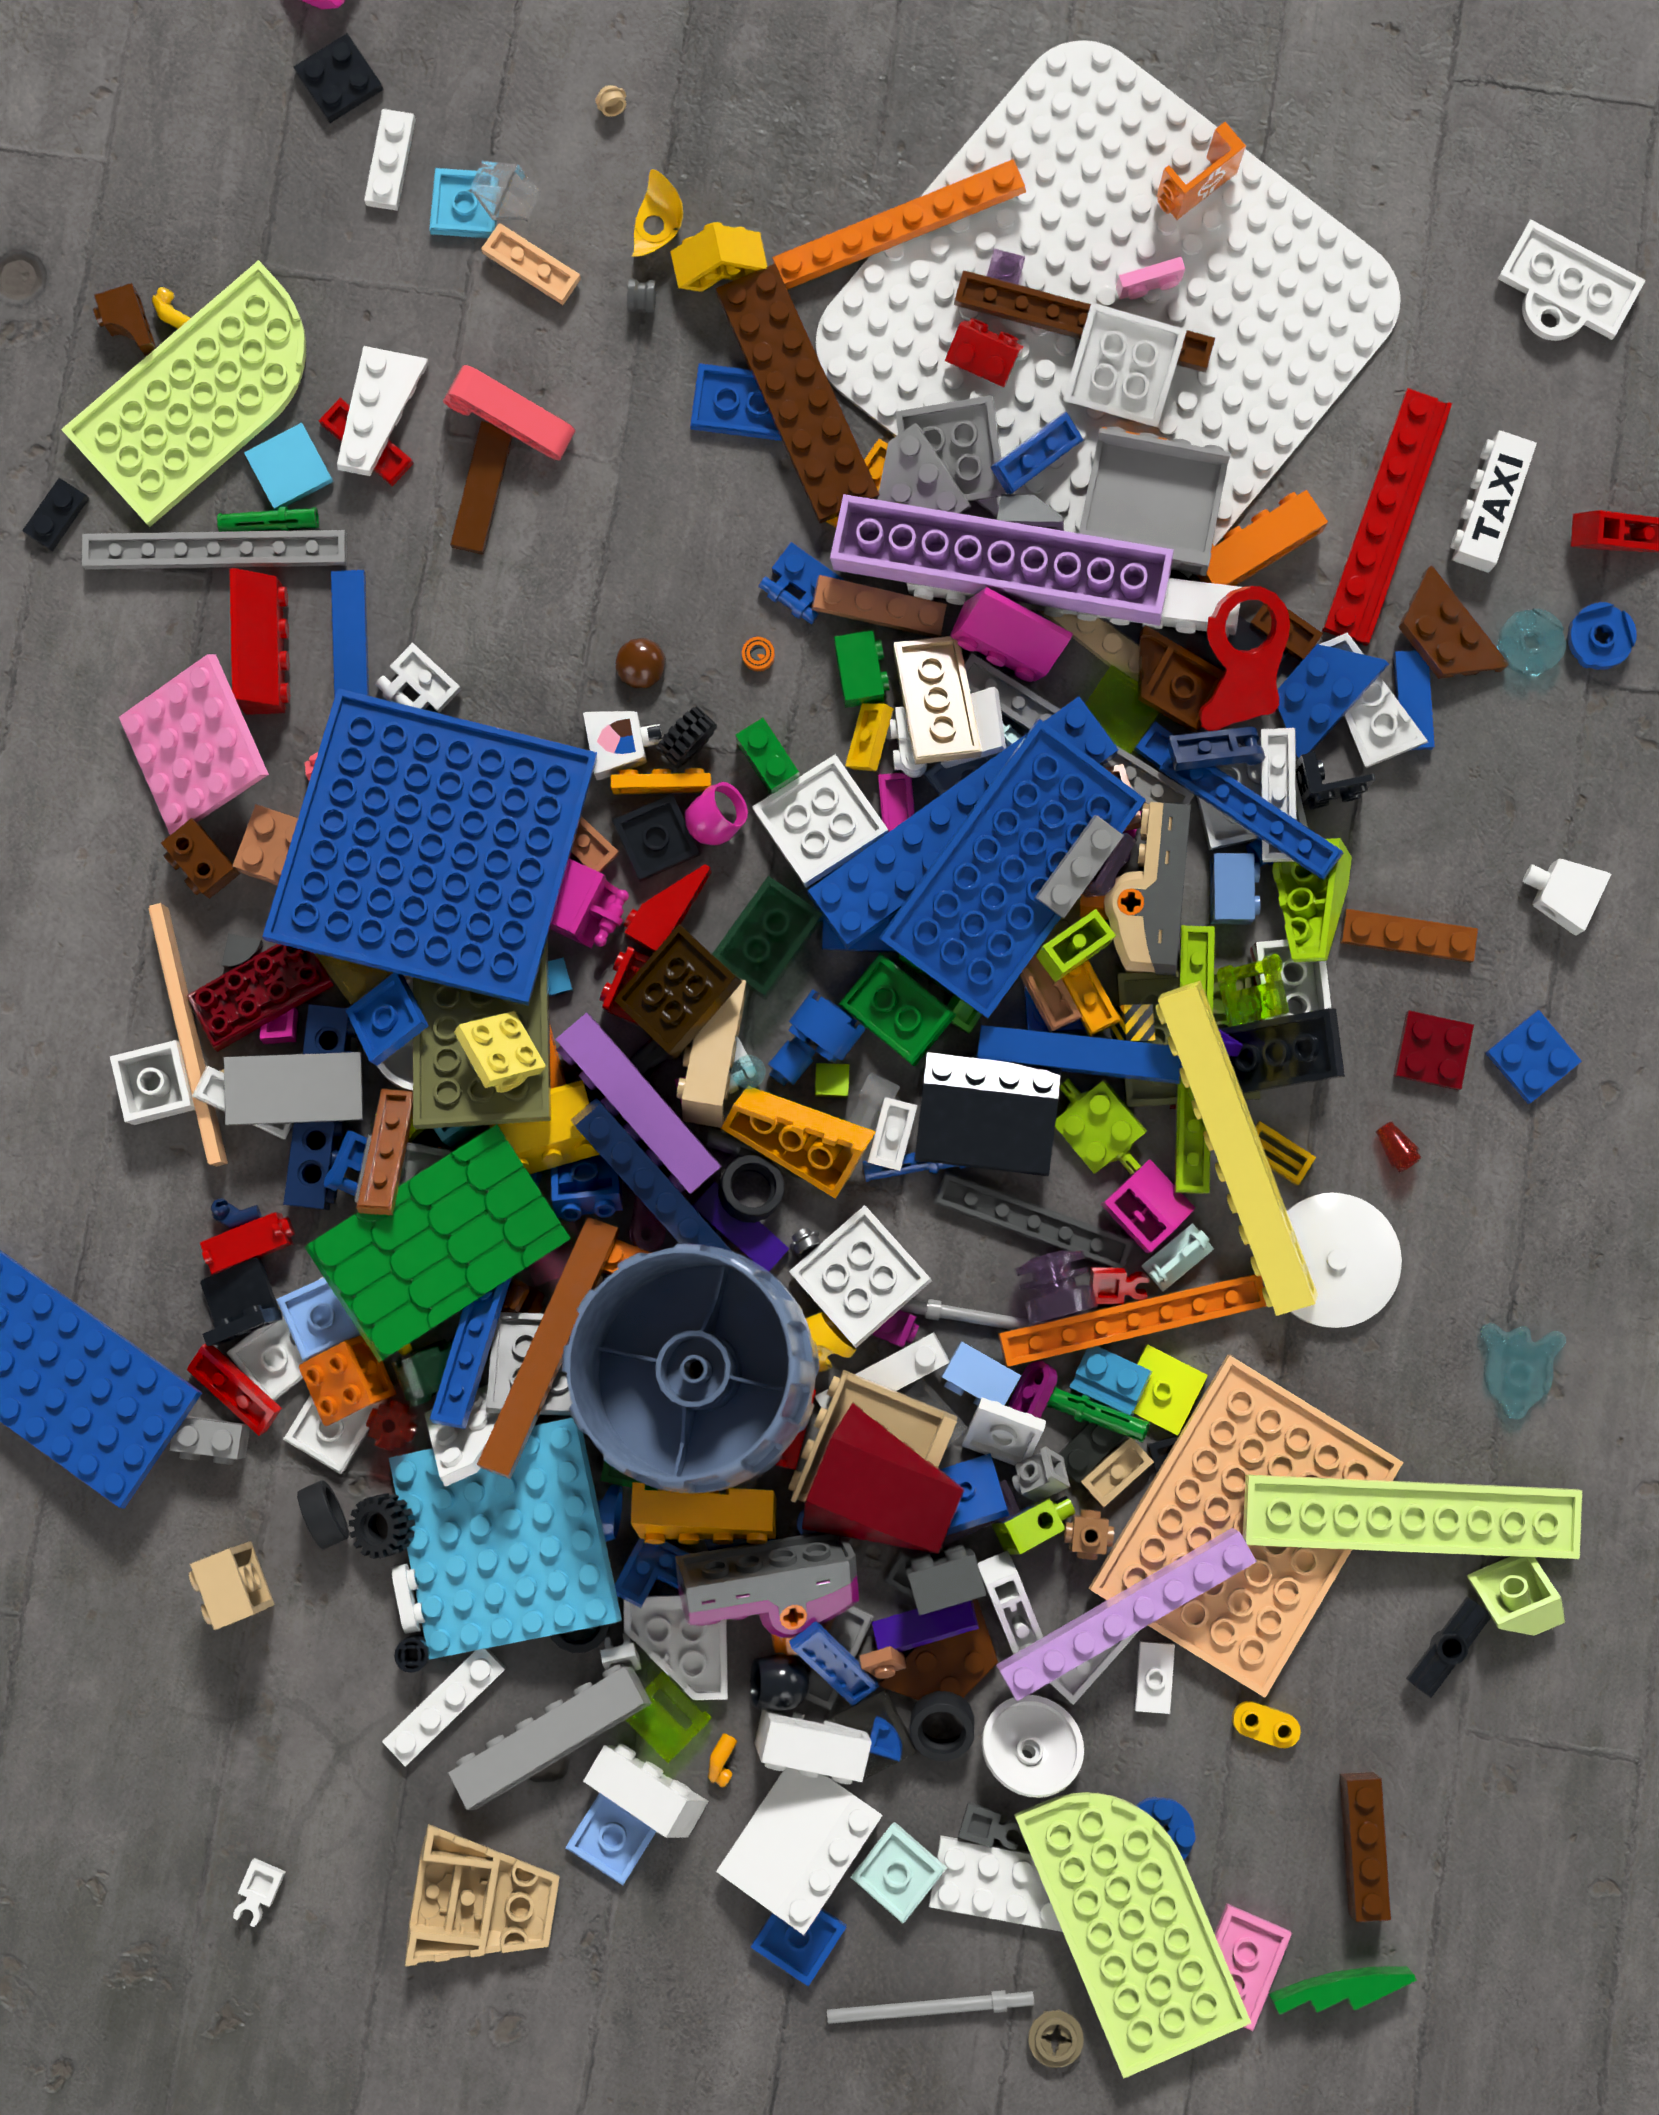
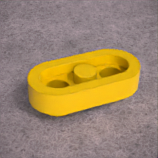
(1266, 1725)

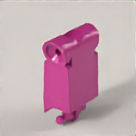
(587, 906)

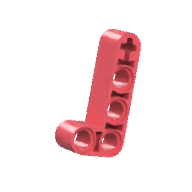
(509, 411)

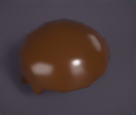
(640, 663)

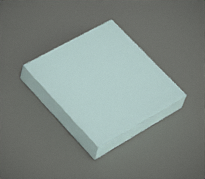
(898, 1872)

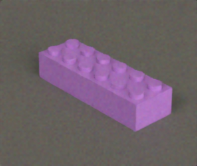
(638, 1102)

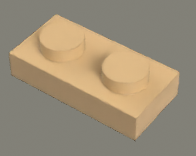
(1116, 1471)

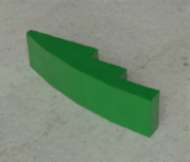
(1356, 1985)

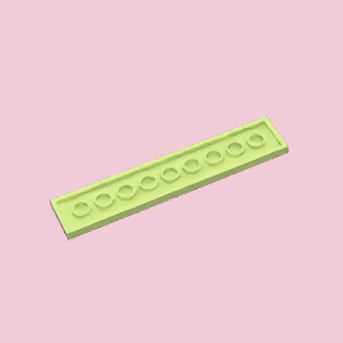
(1412, 1516)

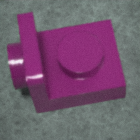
(898, 1329)

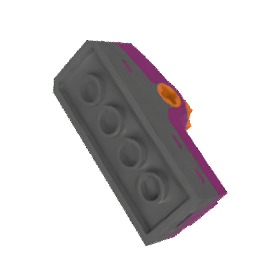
(783, 1581)

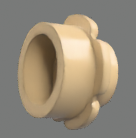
(611, 100)

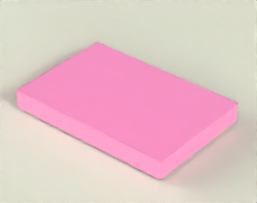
(1253, 1955)

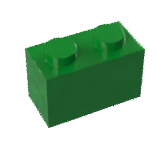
(859, 668)
(766, 756)

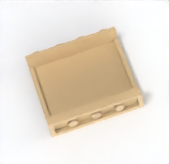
(908, 1419)

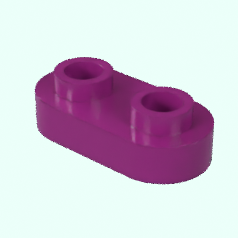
(1034, 1388)

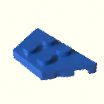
(1324, 691)

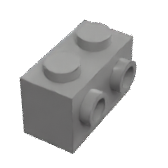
(212, 1438)

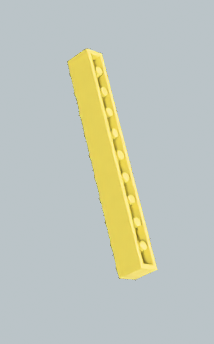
(1237, 1148)

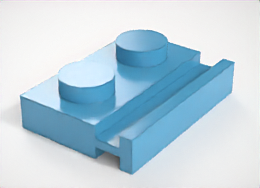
(1111, 1379)

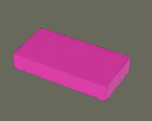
(895, 798)

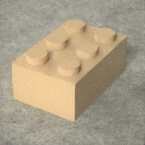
(230, 1585)

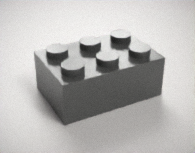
(945, 1578)

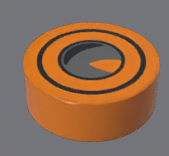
(758, 654)

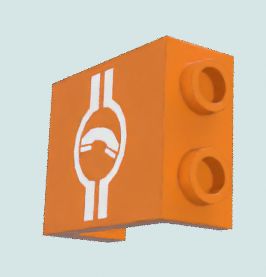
(1224, 155)

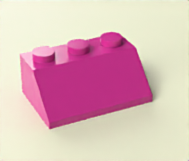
(1009, 635)

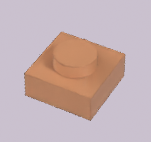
(883, 1662)

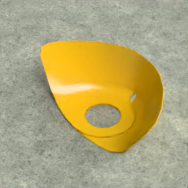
(660, 201)

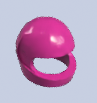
(707, 822)

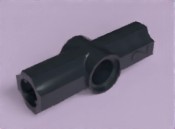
(1434, 1665)

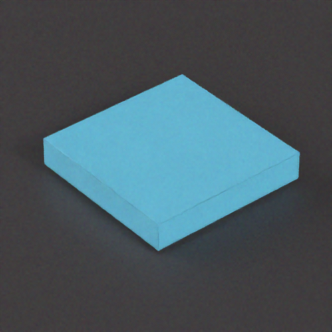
(455, 208)
(288, 467)

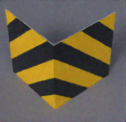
(1135, 1023)

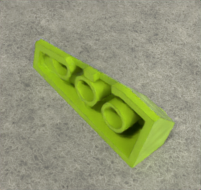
(1312, 905)

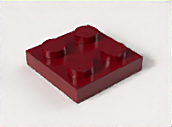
(1433, 1050)

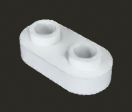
(405, 1588)

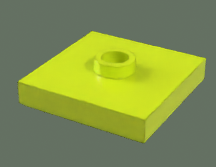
(1169, 1390)

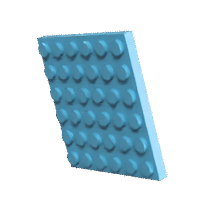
(507, 1554)

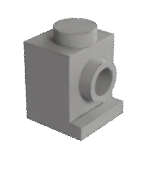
(1041, 1475)

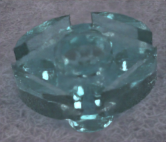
(1550, 639)

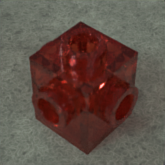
(404, 1425)

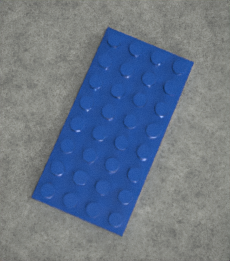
(976, 906)
(83, 1387)

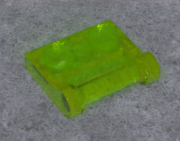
(1256, 1001)
(660, 1727)

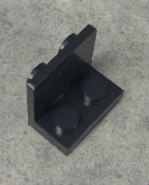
(1316, 794)
(239, 1301)

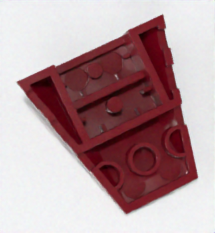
(879, 1489)

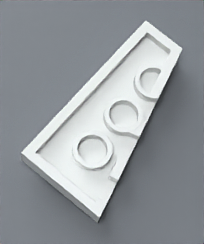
(378, 398)
(1377, 718)

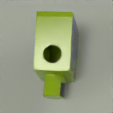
(1021, 1530)

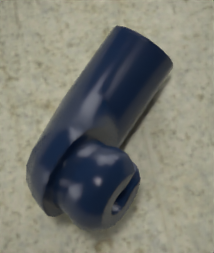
(231, 1216)

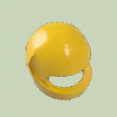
(828, 1340)

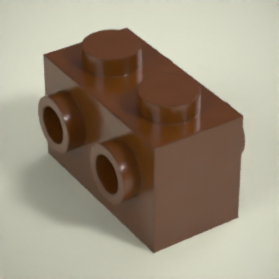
(199, 858)

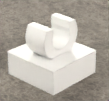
(624, 1655)

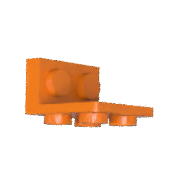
(346, 1380)

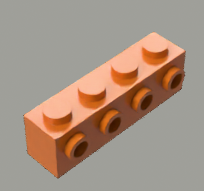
(1265, 539)

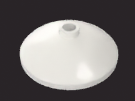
(1044, 1731)

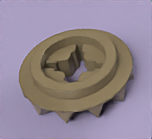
(1066, 2050)

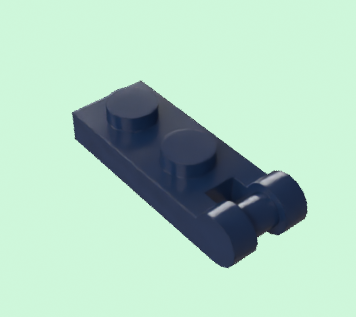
(1215, 748)

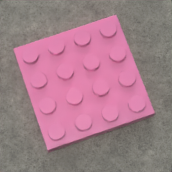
(193, 744)

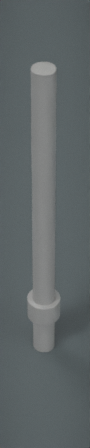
(934, 1310)
(998, 2001)

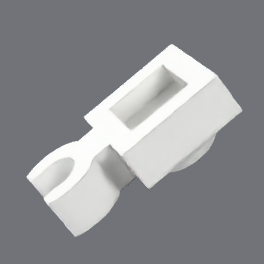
(259, 1887)

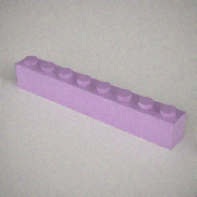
(1126, 1613)

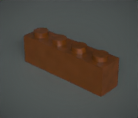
(1365, 1847)

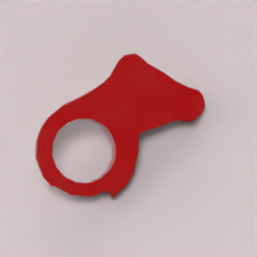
(1250, 675)

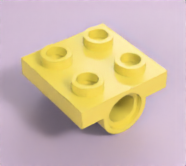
(500, 1051)

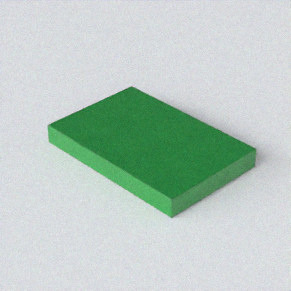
(897, 1009)

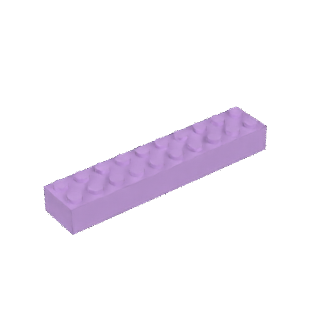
(1007, 557)

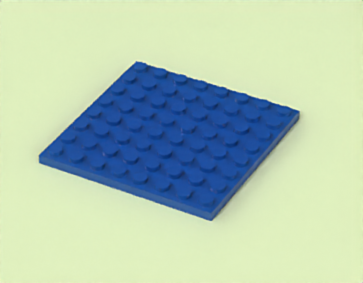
(431, 847)

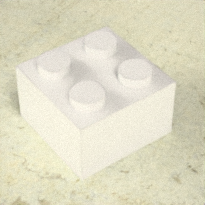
(152, 1083)

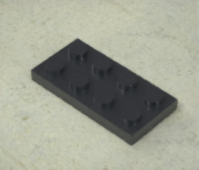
(1287, 1050)

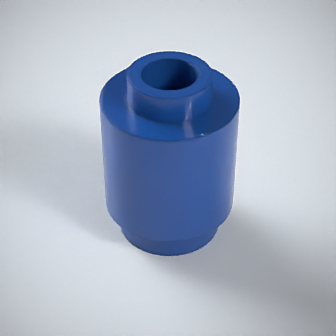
(791, 1061)

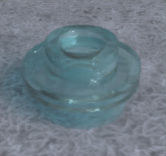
(740, 1064)

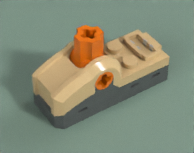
(1150, 934)

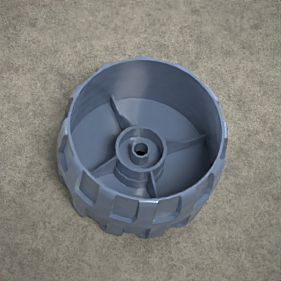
(635, 1356)

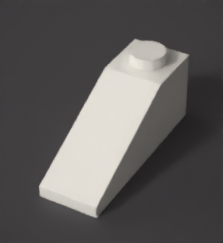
(1010, 1601)

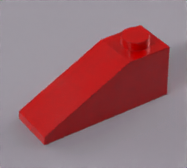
(1615, 531)
(665, 911)

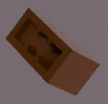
(124, 315)

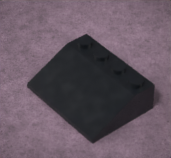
(987, 1114)

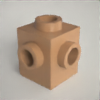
(1076, 1529)

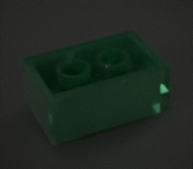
(768, 936)

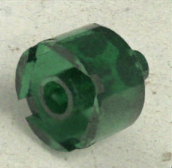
(423, 1371)

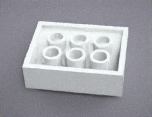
(799, 1846)

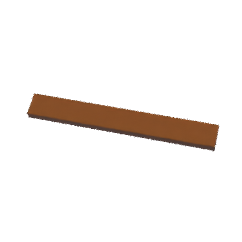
(546, 1349)

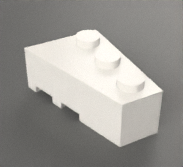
(812, 1747)
(645, 1791)

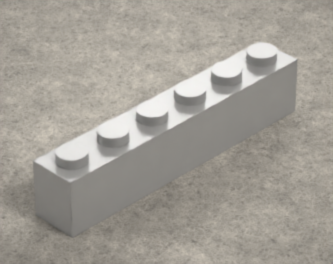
(549, 1737)

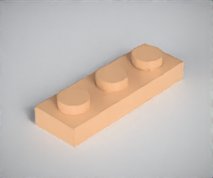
(531, 263)

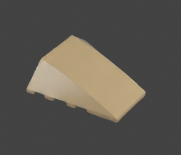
(476, 1901)

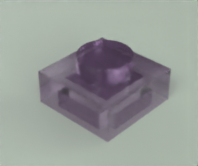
(1006, 266)

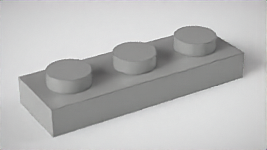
(1079, 866)

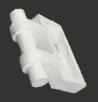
(422, 676)

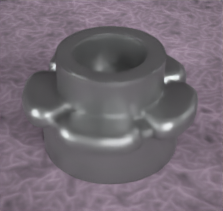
(804, 1242)

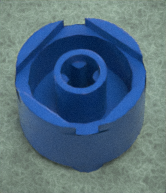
(826, 1026)

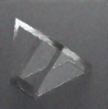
(504, 191)

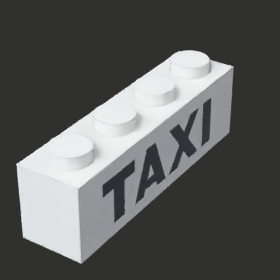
(1493, 501)

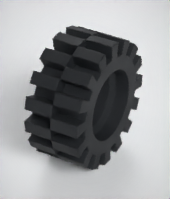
(686, 737)
(366, 1530)

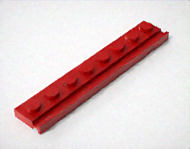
(1387, 516)

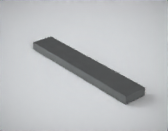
(1032, 1221)

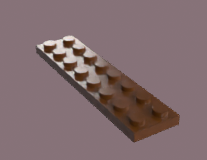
(796, 391)

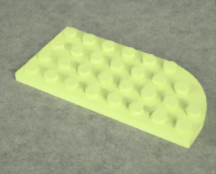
(196, 396)
(1132, 1927)

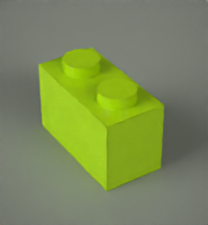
(1075, 945)

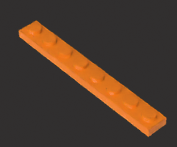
(900, 224)
(1132, 1319)

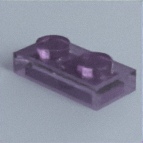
(1105, 877)

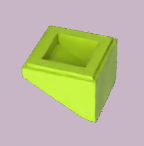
(832, 1080)

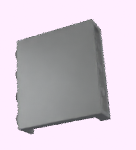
(1156, 494)

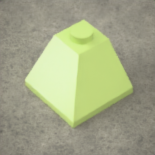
(1518, 1595)

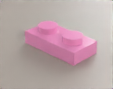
(1161, 275)

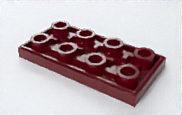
(257, 993)

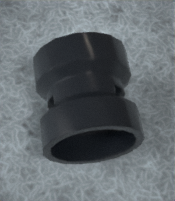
(417, 1654)

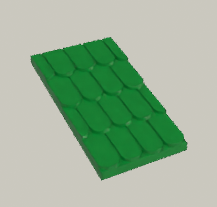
(445, 1246)

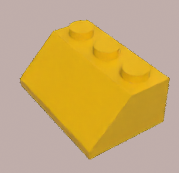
(556, 1141)

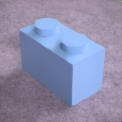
(979, 1375)

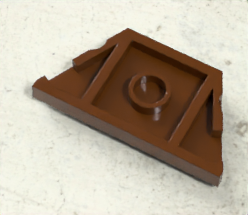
(1447, 632)
(1174, 679)
(946, 1664)

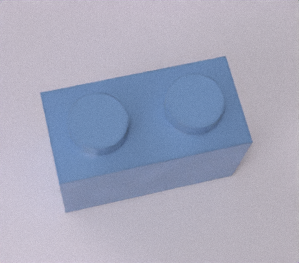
(1233, 888)

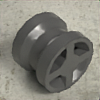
(641, 296)

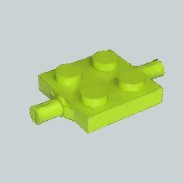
(1099, 1126)

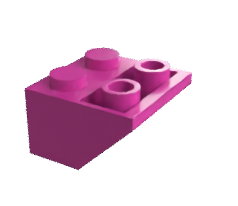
(1148, 1206)

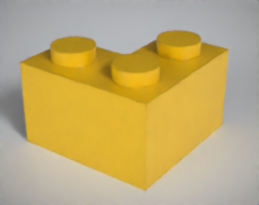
(717, 255)

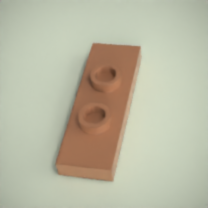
(1049, 997)

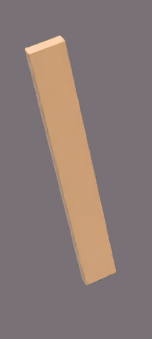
(186, 1030)

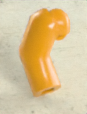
(718, 1758)

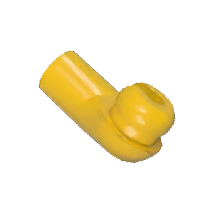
(165, 310)

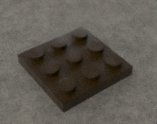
(677, 991)

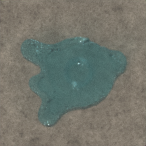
(1518, 1368)

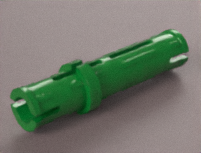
(269, 520)
(1084, 1409)

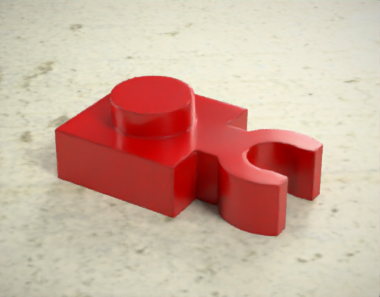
(1113, 1284)

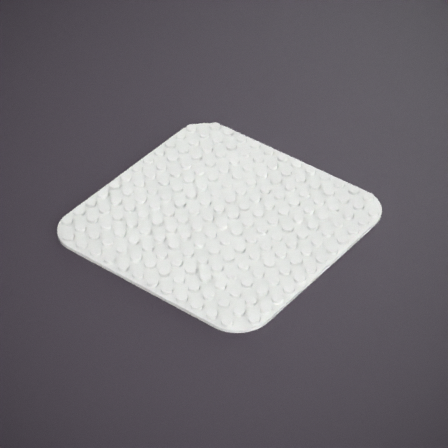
(1265, 274)

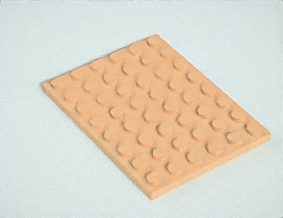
(1199, 1492)

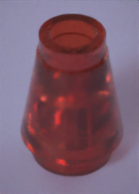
(1398, 1147)

